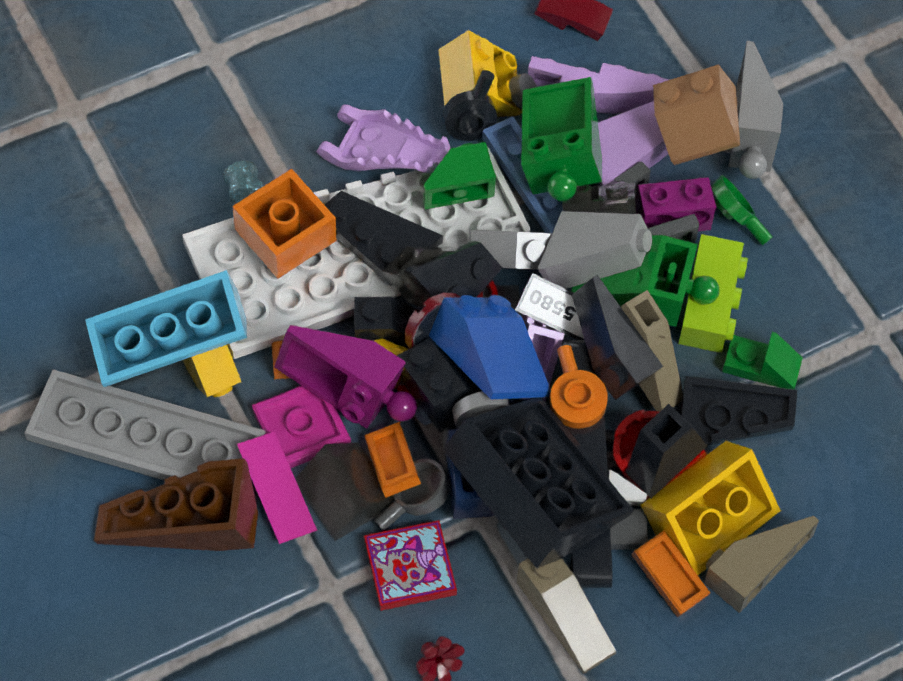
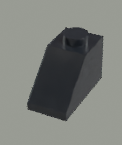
(382, 318)

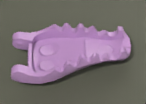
(383, 142)

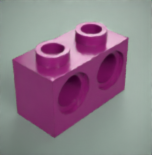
(676, 199)

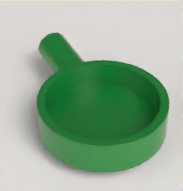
(735, 205)

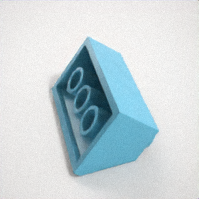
(167, 328)

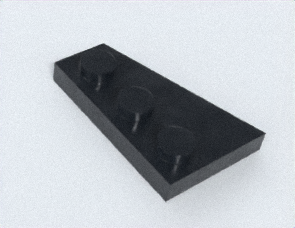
(376, 233)

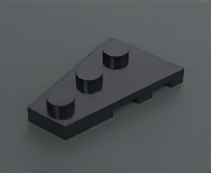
(736, 410)

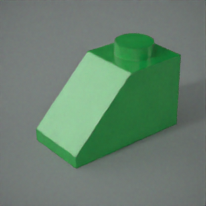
(461, 177)

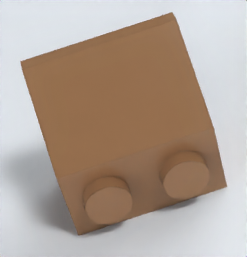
(697, 114)

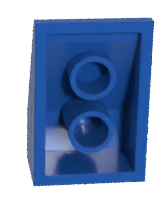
(490, 346)

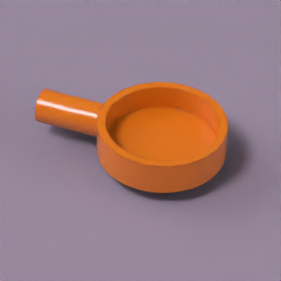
(577, 395)

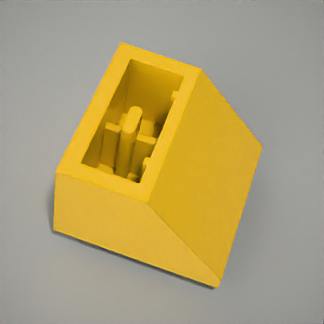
(464, 61)

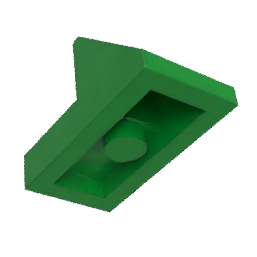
(764, 363)

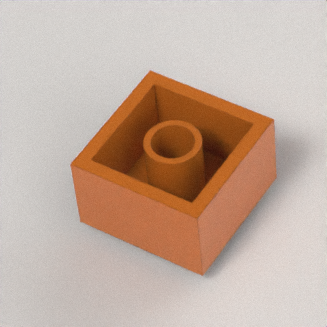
(284, 223)

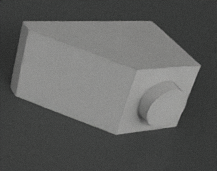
(513, 248)

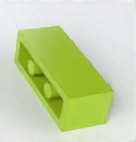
(711, 324)

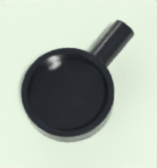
(471, 111)

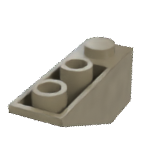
(664, 385)

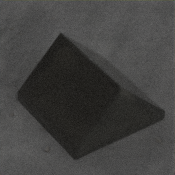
(342, 488)

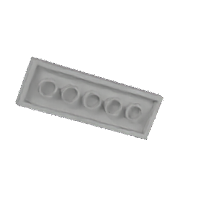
(131, 428)

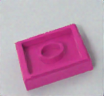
(300, 423)

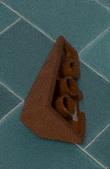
(195, 512)

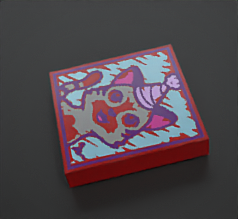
(410, 565)

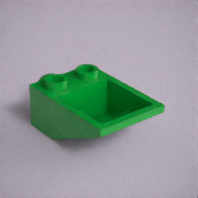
(560, 138)
(665, 261)

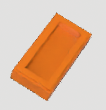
(392, 459)
(670, 573)

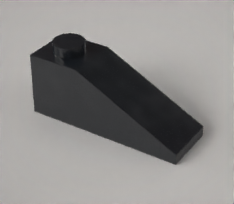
(613, 342)

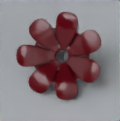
(439, 659)

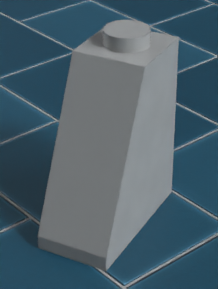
(594, 245)

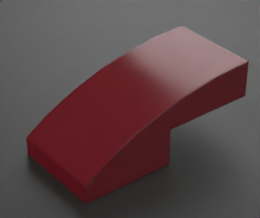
(584, 15)

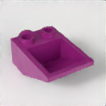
(347, 373)

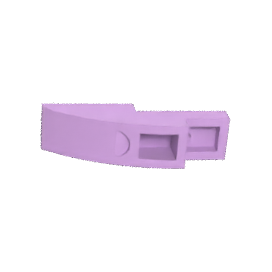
(614, 86)

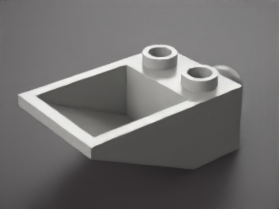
(758, 117)

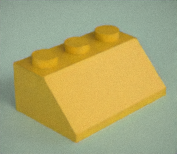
(713, 504)

